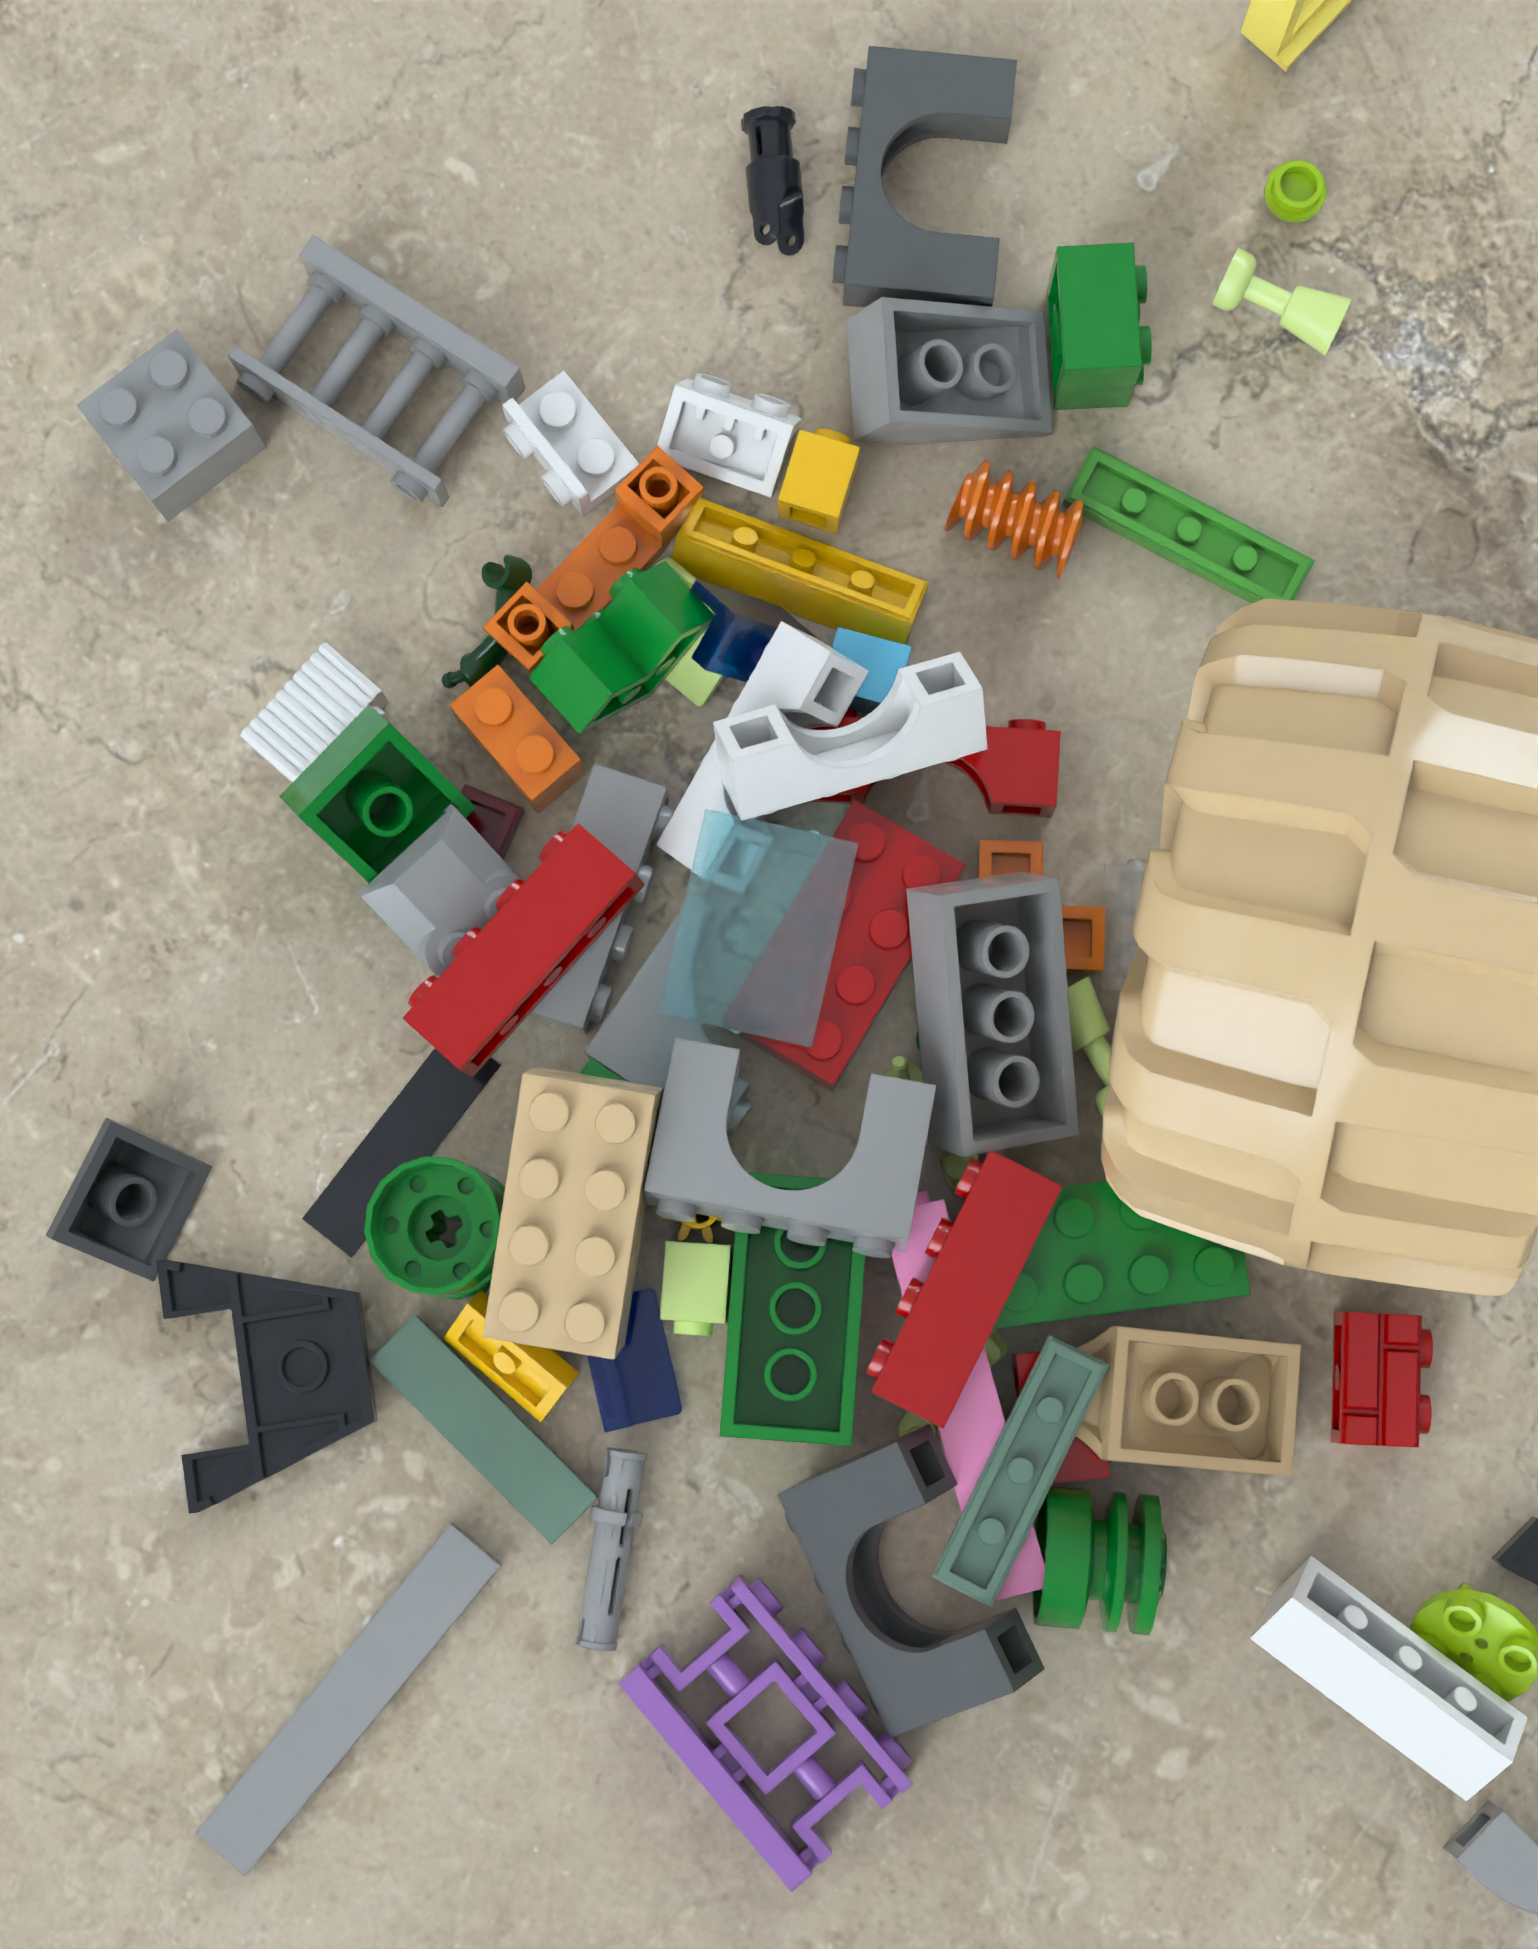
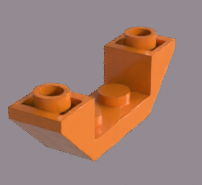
(634, 534)

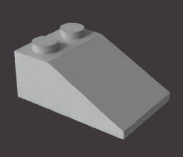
(947, 372)

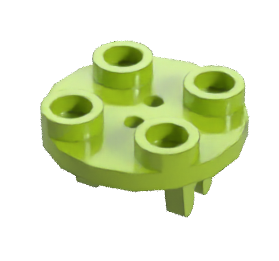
(1457, 1621)

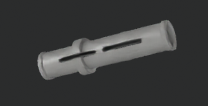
(611, 1547)

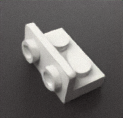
(728, 434)
(570, 442)

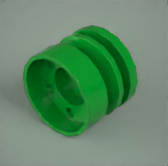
(409, 1217)
(1100, 1560)

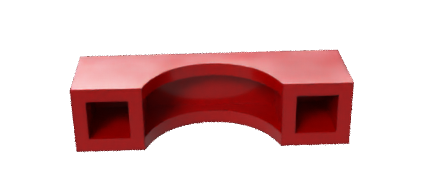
(1012, 775)

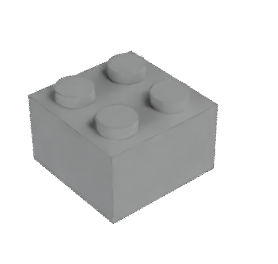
(172, 425)

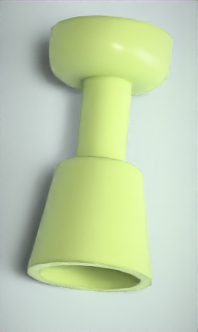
(1306, 312)
(1088, 1032)

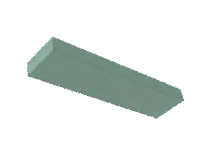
(484, 1429)
(1020, 1470)

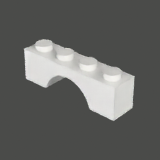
(810, 689)
(923, 721)

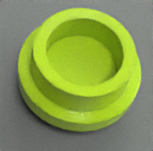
(1295, 191)

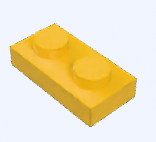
(527, 1373)

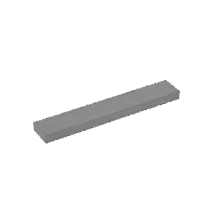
(348, 1699)

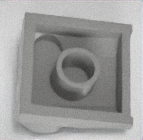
(440, 889)

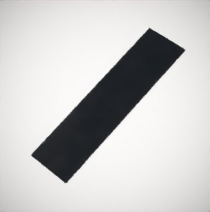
(405, 1132)

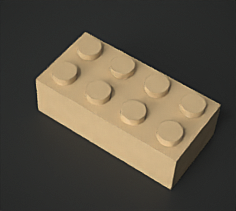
(572, 1212)

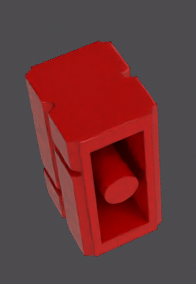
(1379, 1379)

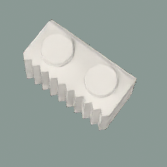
(311, 712)

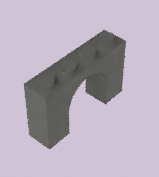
(905, 101)
(907, 1667)

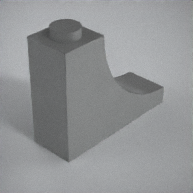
(640, 1040)

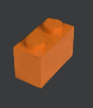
(518, 739)

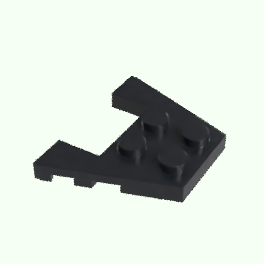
(298, 1369)

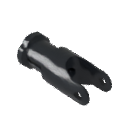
(774, 178)

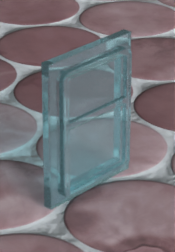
(758, 928)

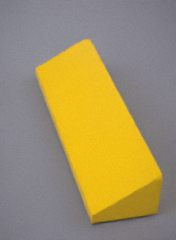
(797, 573)

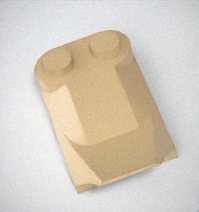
(1194, 1401)

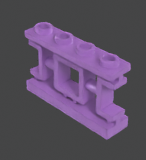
(726, 1764)

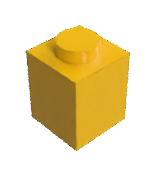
(819, 479)

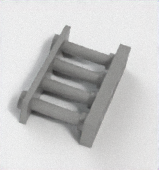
(381, 312)

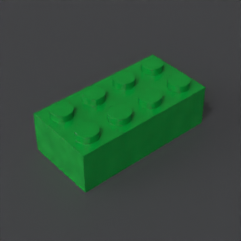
(1109, 1260)
(792, 1335)

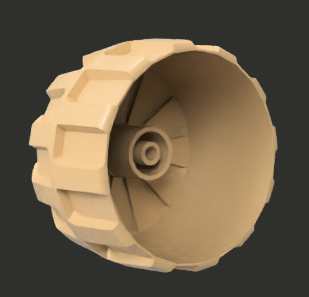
(1342, 953)

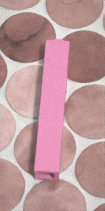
(978, 1412)

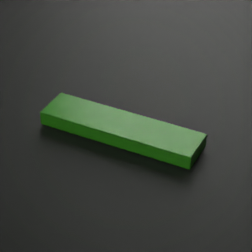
(1186, 530)

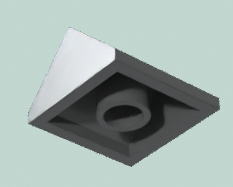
(129, 1199)

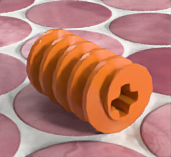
(1017, 517)

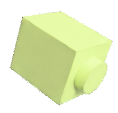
(695, 1286)

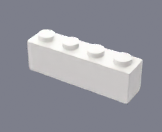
(1390, 1679)

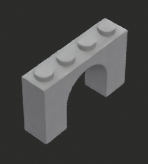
(863, 1204)

